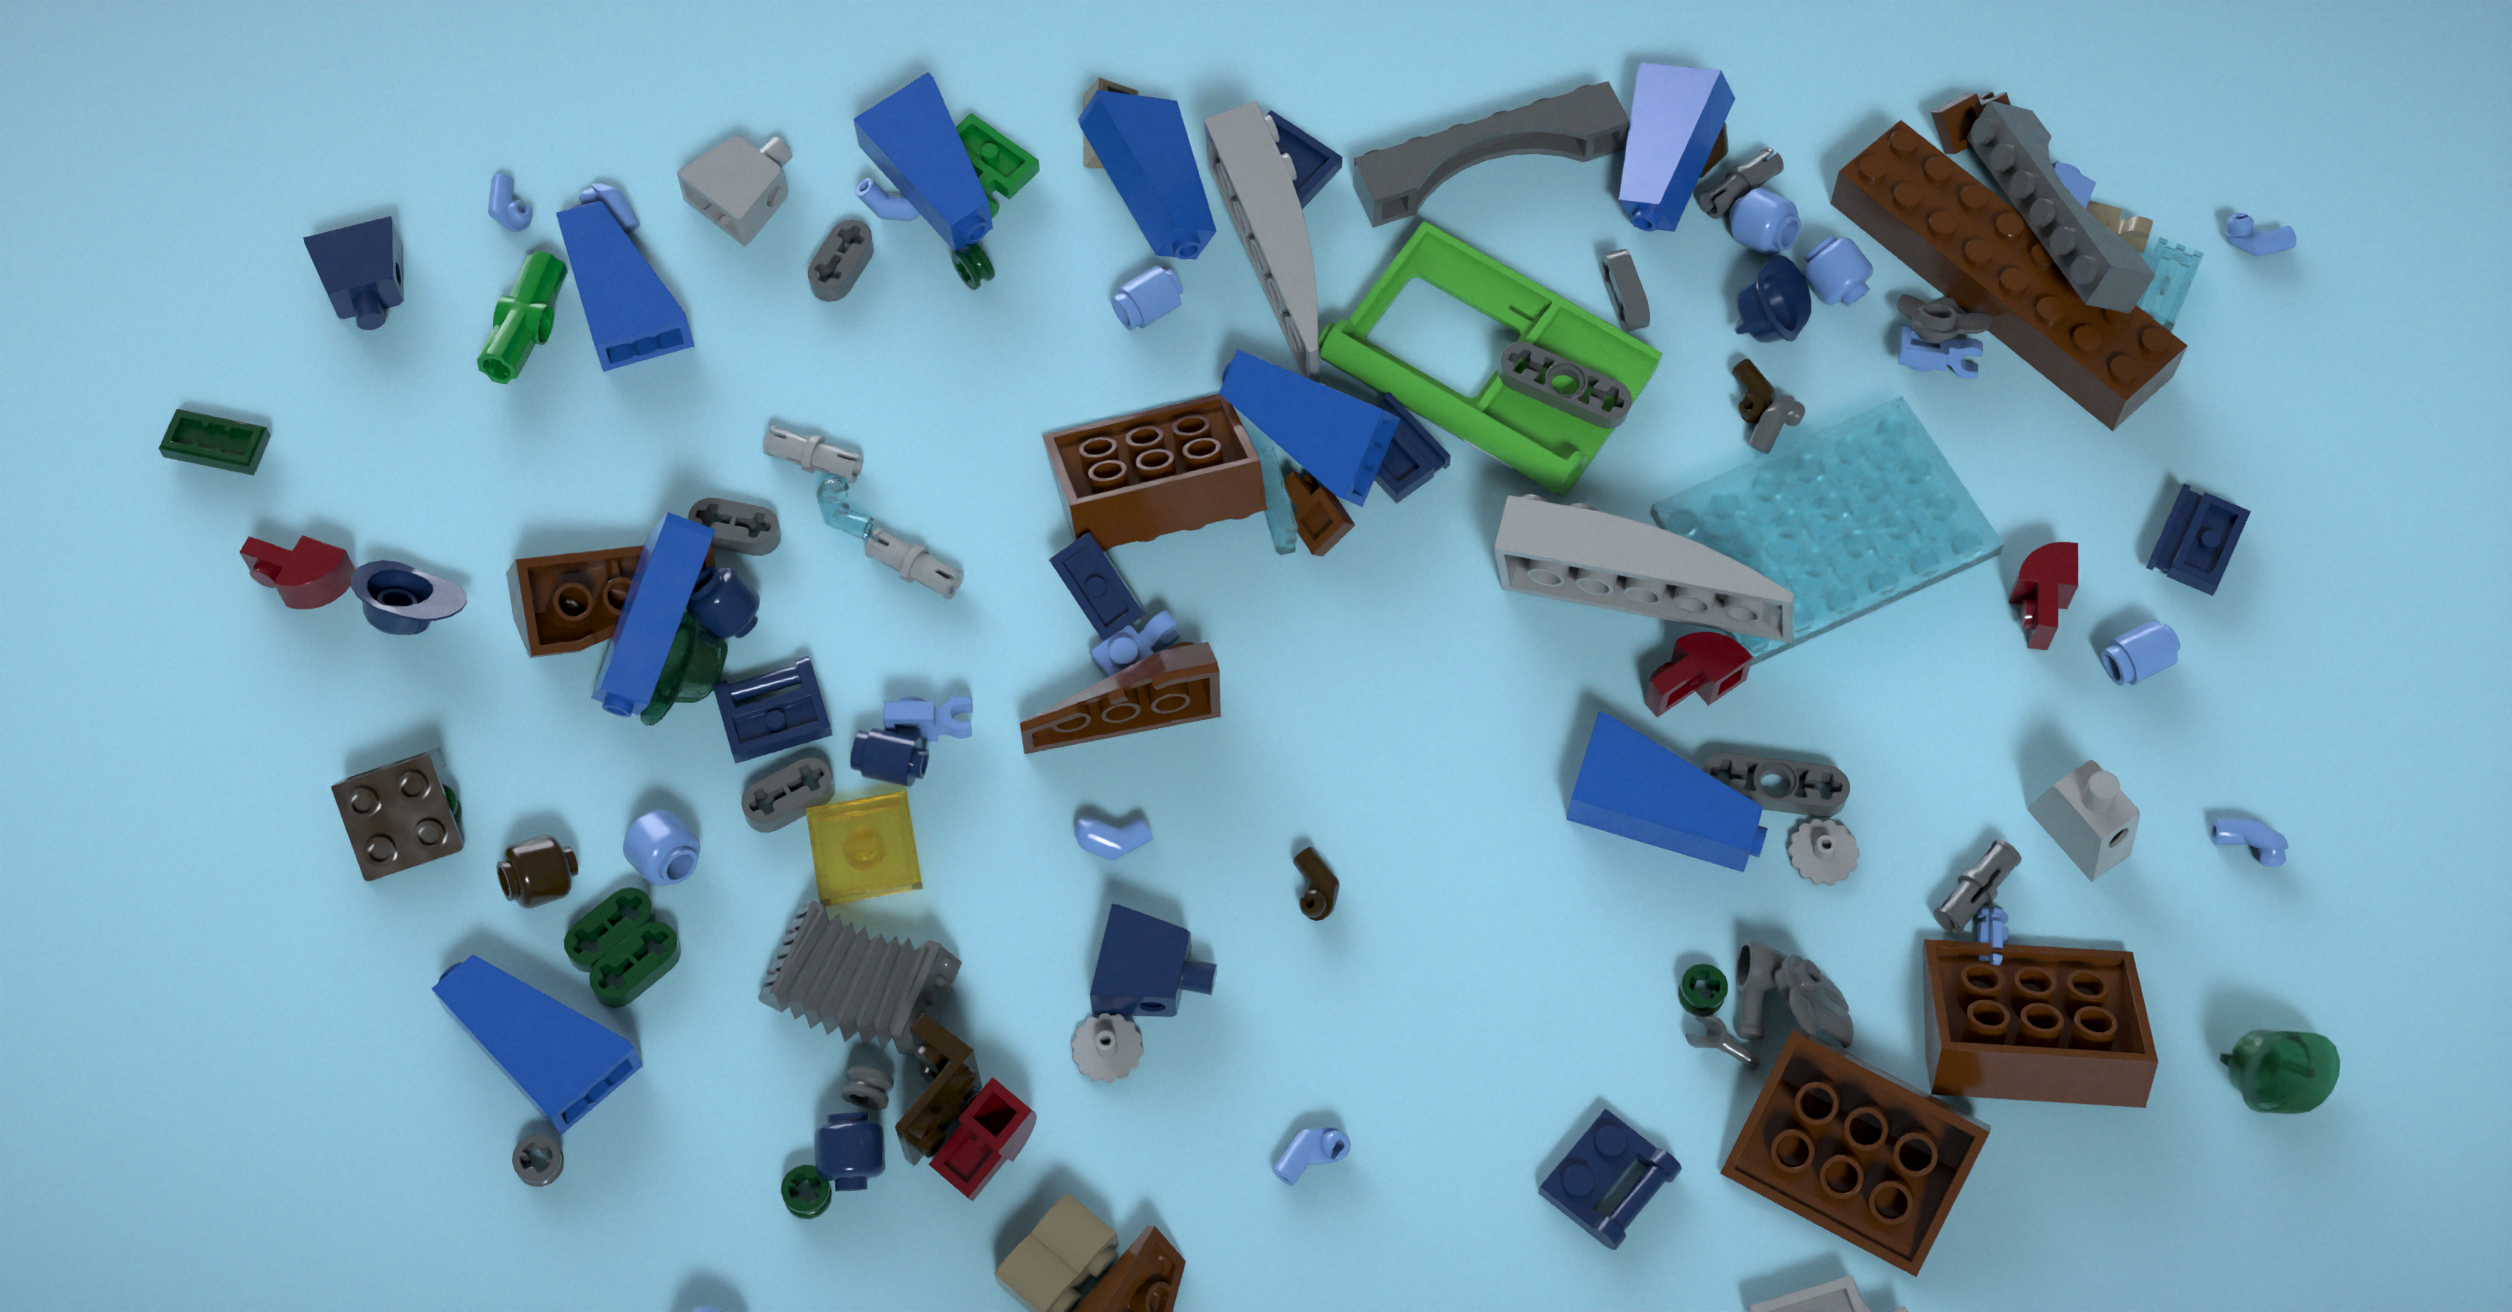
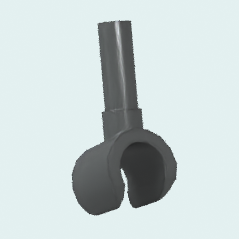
(1718, 1038)

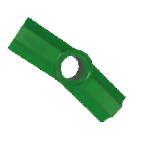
(522, 317)

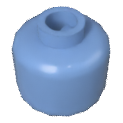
(1765, 222)
(1838, 271)
(661, 848)

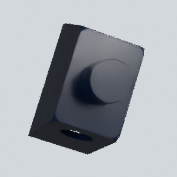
(360, 269)
(1146, 967)

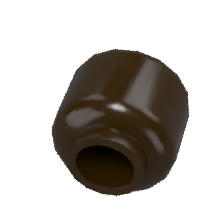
(537, 871)

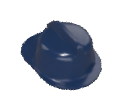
(1774, 302)
(404, 598)

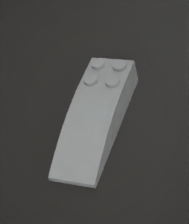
(1270, 222)
(1634, 569)

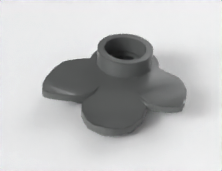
(1941, 319)
(1814, 999)

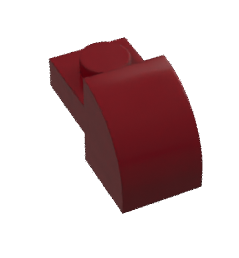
(303, 577)
(2044, 586)
(1699, 664)
(990, 1133)

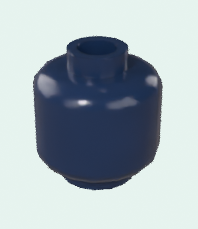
(724, 603)
(849, 1150)

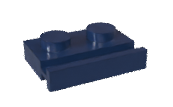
(1410, 456)
(2198, 539)

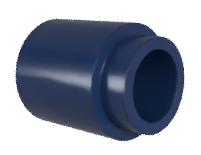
(889, 756)

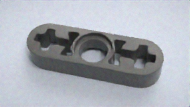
(1527, 384)
(1813, 774)

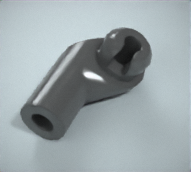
(1771, 421)

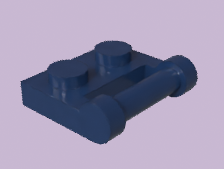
(775, 721)
(1596, 1167)

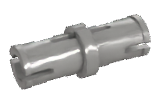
(813, 453)
(914, 563)

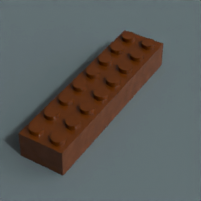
(1995, 265)

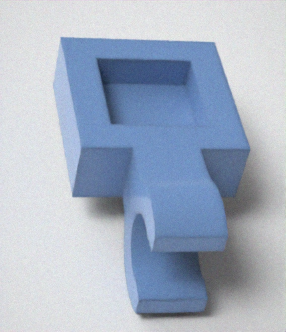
(1928, 356)
(1129, 647)
(923, 720)

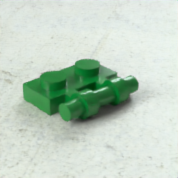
(996, 160)

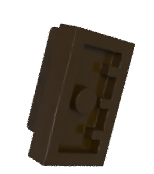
(398, 815)
(953, 1085)

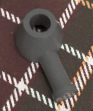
(1754, 975)

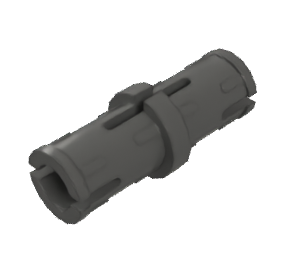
(1740, 181)
(1977, 886)

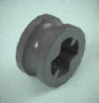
(867, 1088)
(545, 1146)

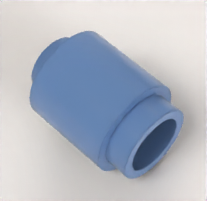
(1147, 298)
(2140, 653)

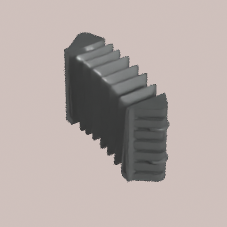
(858, 981)

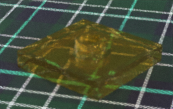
(863, 848)

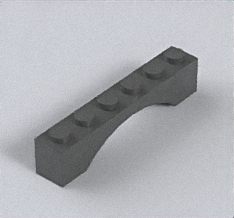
(1571, 125)
(2091, 256)

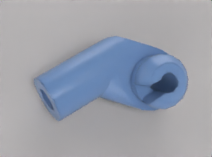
(884, 205)
(2256, 242)
(1311, 1148)

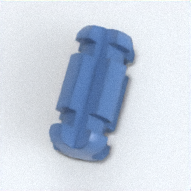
(1992, 931)

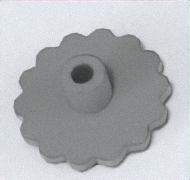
(1823, 852)
(1107, 1048)

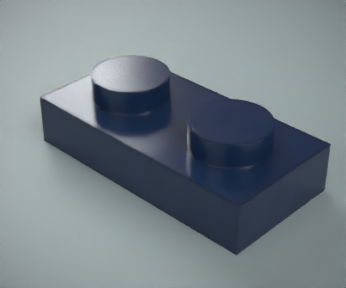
(1097, 586)

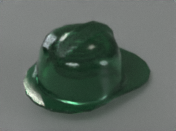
(689, 670)
(2283, 1070)

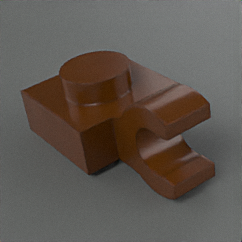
(1958, 116)
(1318, 514)

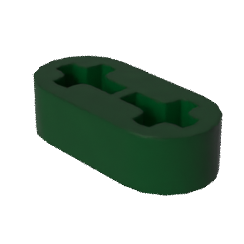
(607, 926)
(635, 964)

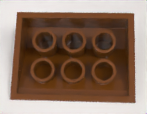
(1156, 472)
(2036, 1025)
(1856, 1150)

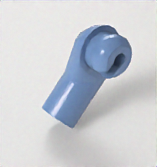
(615, 202)
(503, 208)
(1109, 841)
(2269, 842)

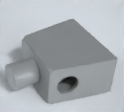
(737, 185)
(2089, 818)

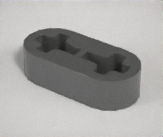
(833, 257)
(1625, 290)
(735, 525)
(787, 794)

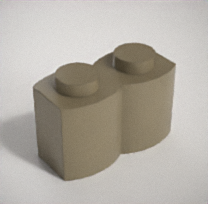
(1058, 1258)

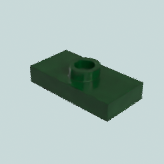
(214, 442)

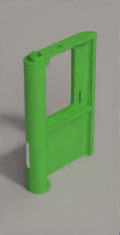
(1498, 421)

